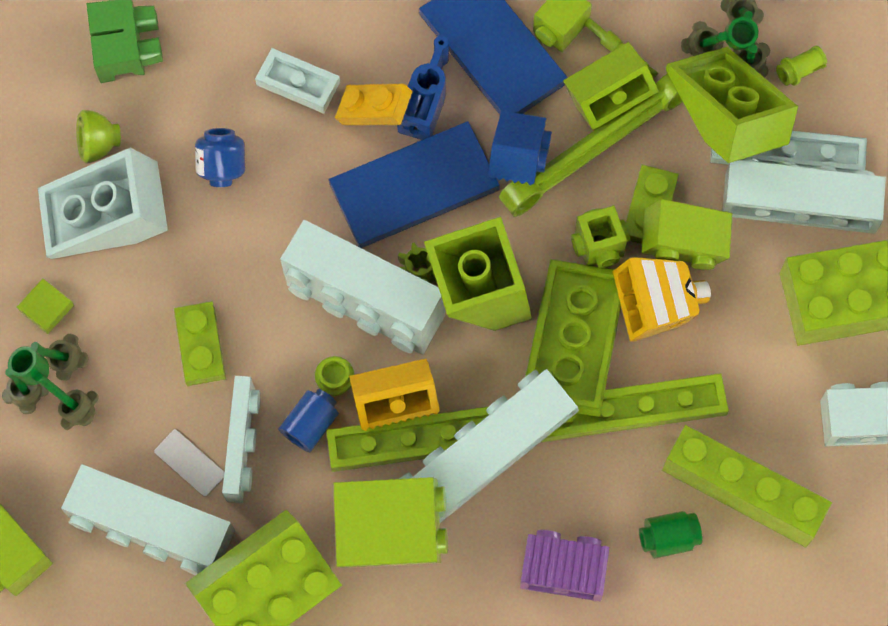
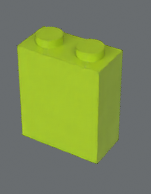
(389, 522)

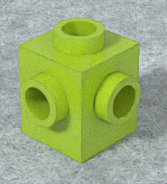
(602, 226)

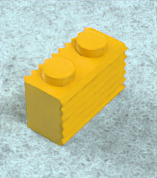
(394, 394)

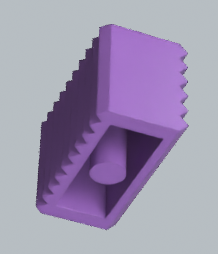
(565, 566)

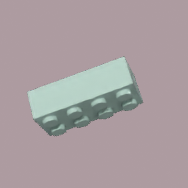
(362, 288)

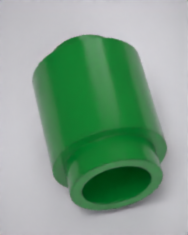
(670, 534)

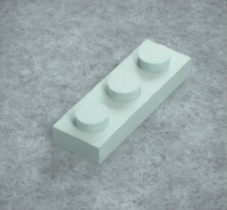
(240, 439)

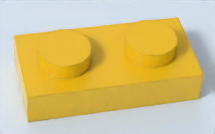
(373, 104)

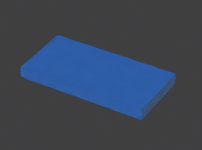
(496, 51)
(413, 184)

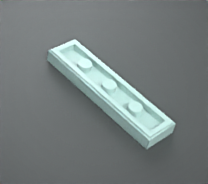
(815, 150)

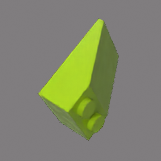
(733, 104)

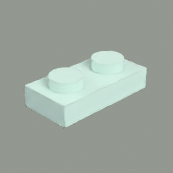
(297, 80)

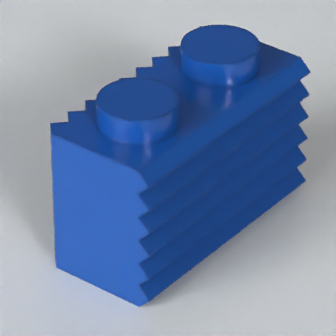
(519, 148)

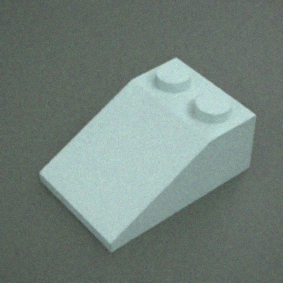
(103, 206)

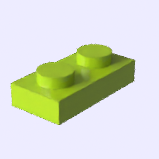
(650, 187)
(199, 343)

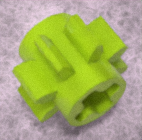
(416, 258)

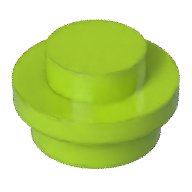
(333, 375)

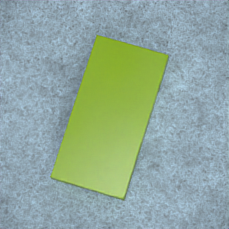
(577, 331)

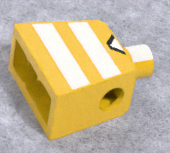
(657, 295)

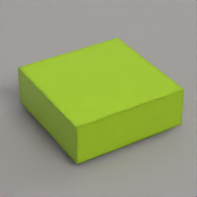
(45, 306)

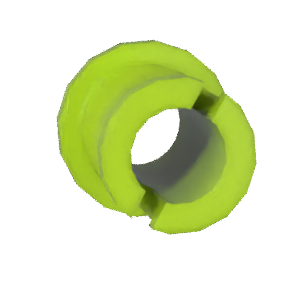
(793, 69)

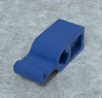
(426, 103)

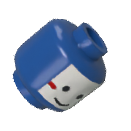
(220, 156)

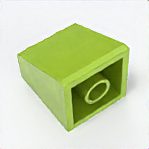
(479, 276)

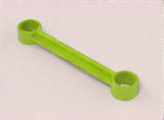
(522, 197)

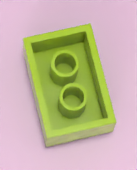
(837, 292)
(265, 578)

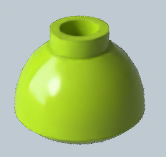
(95, 135)

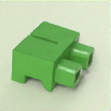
(116, 38)

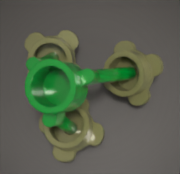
(739, 35)
(29, 380)

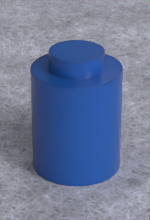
(309, 419)

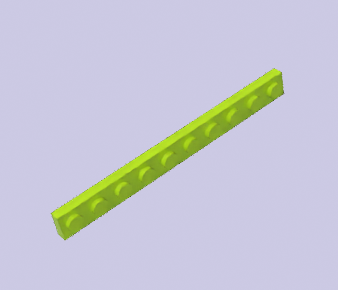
(621, 410)

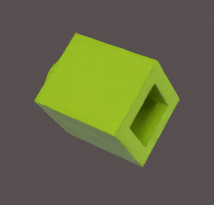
(560, 21)

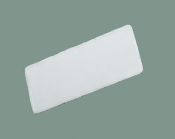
(189, 462)

